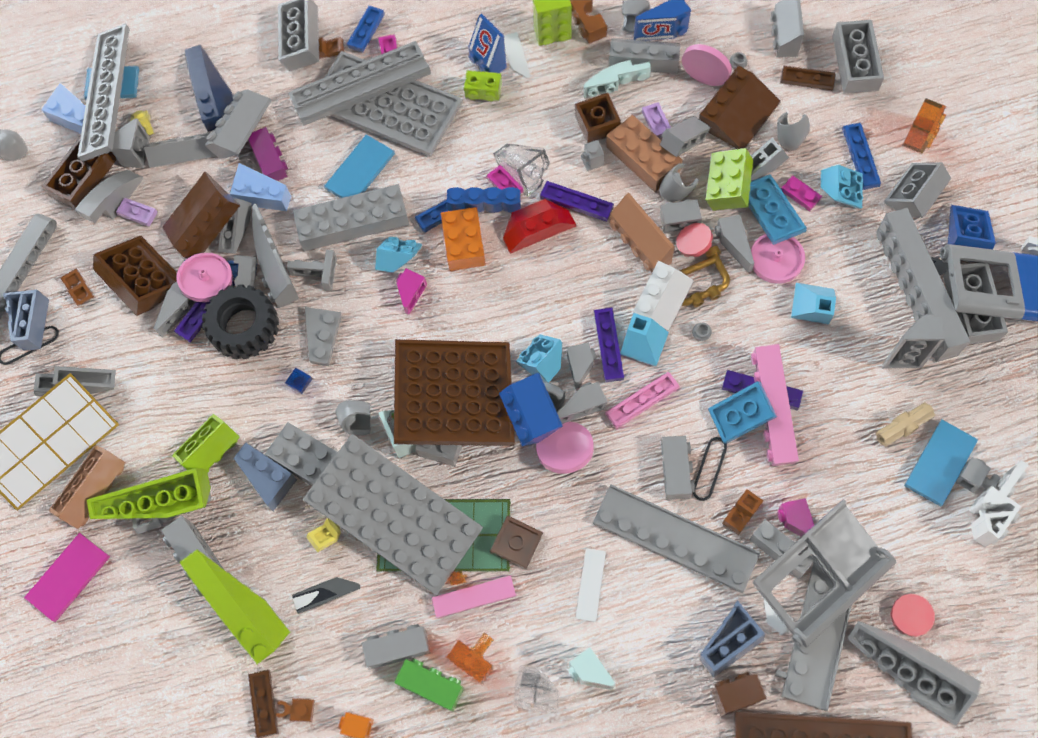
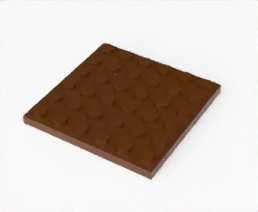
(451, 393)

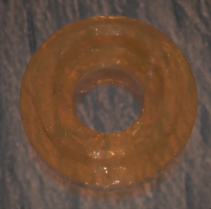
(457, 578)

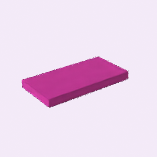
(67, 577)

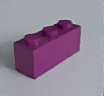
(267, 154)

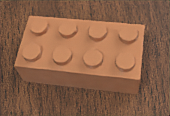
(641, 152)

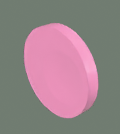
(706, 64)
(777, 262)
(204, 276)
(566, 449)

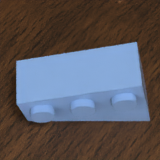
(65, 109)
(259, 189)

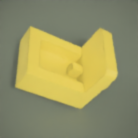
(144, 118)
(324, 535)

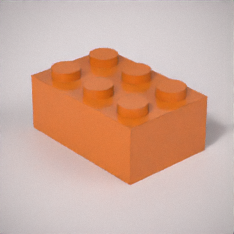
(463, 239)

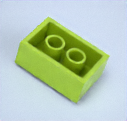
(552, 21)
(729, 179)

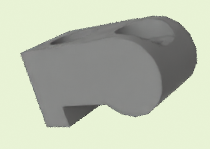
(246, 270)

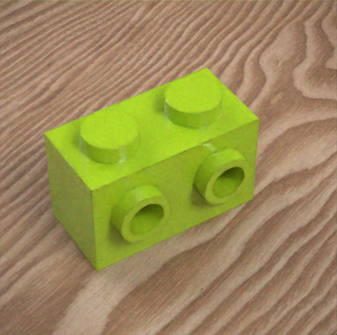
(483, 85)

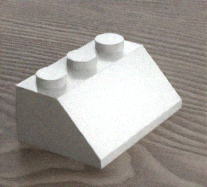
(663, 295)

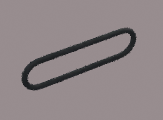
(27, 353)
(717, 472)

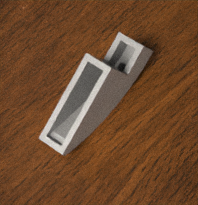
(108, 196)
(92, 379)

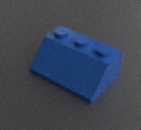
(530, 410)

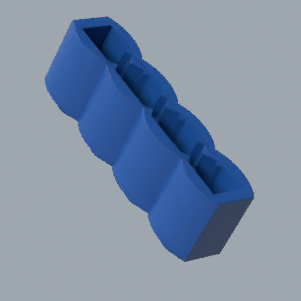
(489, 199)

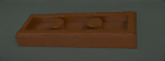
(808, 78)
(263, 704)

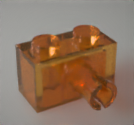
(472, 659)

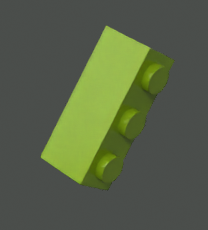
(206, 444)

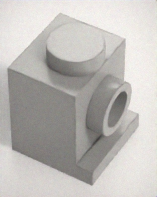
(593, 155)

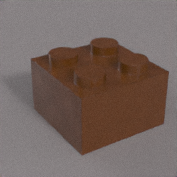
(597, 117)
(737, 694)

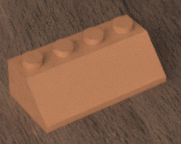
(641, 233)
(89, 481)

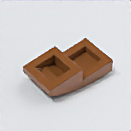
(330, 47)
(77, 287)
(742, 512)

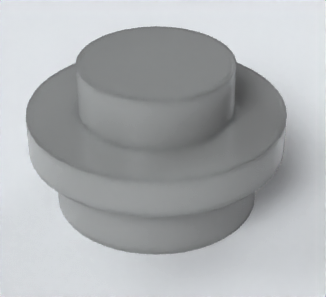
(738, 59)
(702, 331)

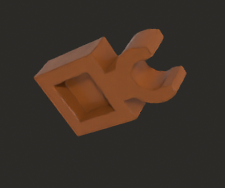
(300, 710)

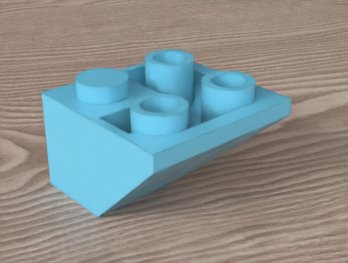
(843, 185)
(395, 253)
(813, 303)
(644, 340)
(542, 357)

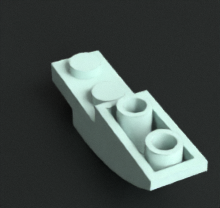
(609, 78)

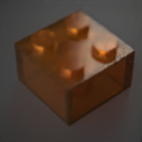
(925, 126)

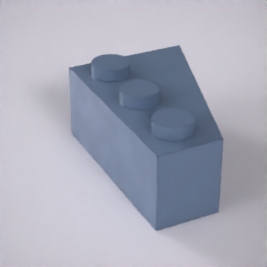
(26, 318)
(265, 475)
(731, 641)

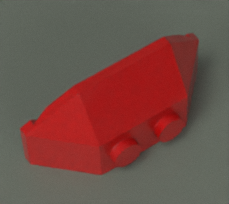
(536, 224)

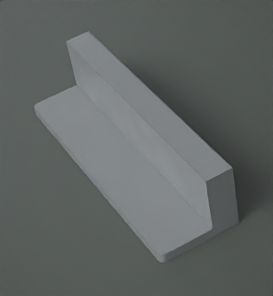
(177, 150)

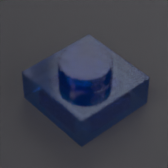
(298, 380)

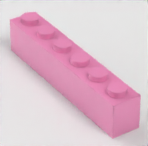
(779, 431)

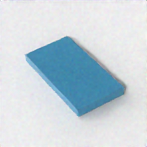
(360, 168)
(774, 210)
(941, 463)

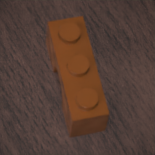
(591, 27)

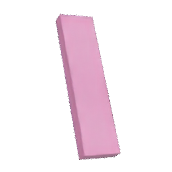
(642, 400)
(473, 597)

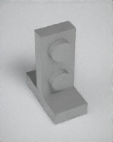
(316, 269)

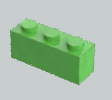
(429, 684)

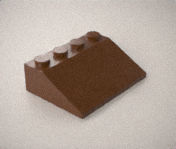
(739, 109)
(200, 217)
(135, 273)

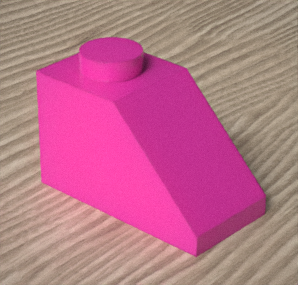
(410, 288)
(796, 516)

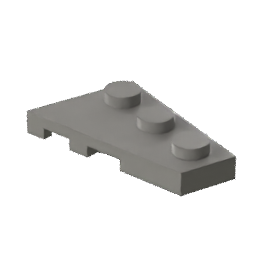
(321, 334)

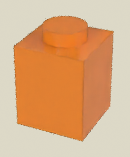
(355, 725)

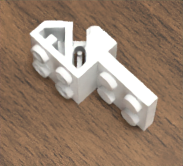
(997, 508)

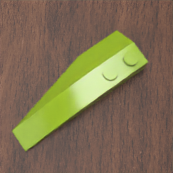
(156, 498)
(239, 608)

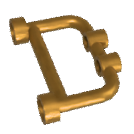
(713, 291)

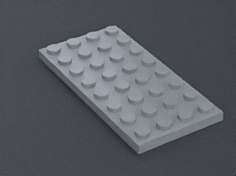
(408, 115)
(393, 514)

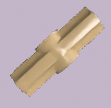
(905, 424)

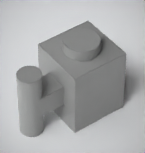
(974, 475)

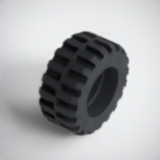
(228, 304)

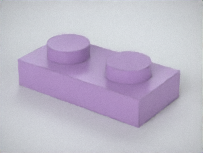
(655, 119)
(136, 212)

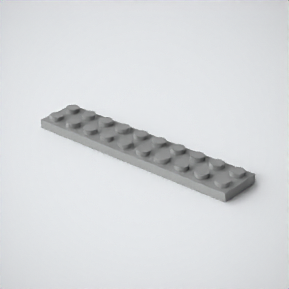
(104, 93)

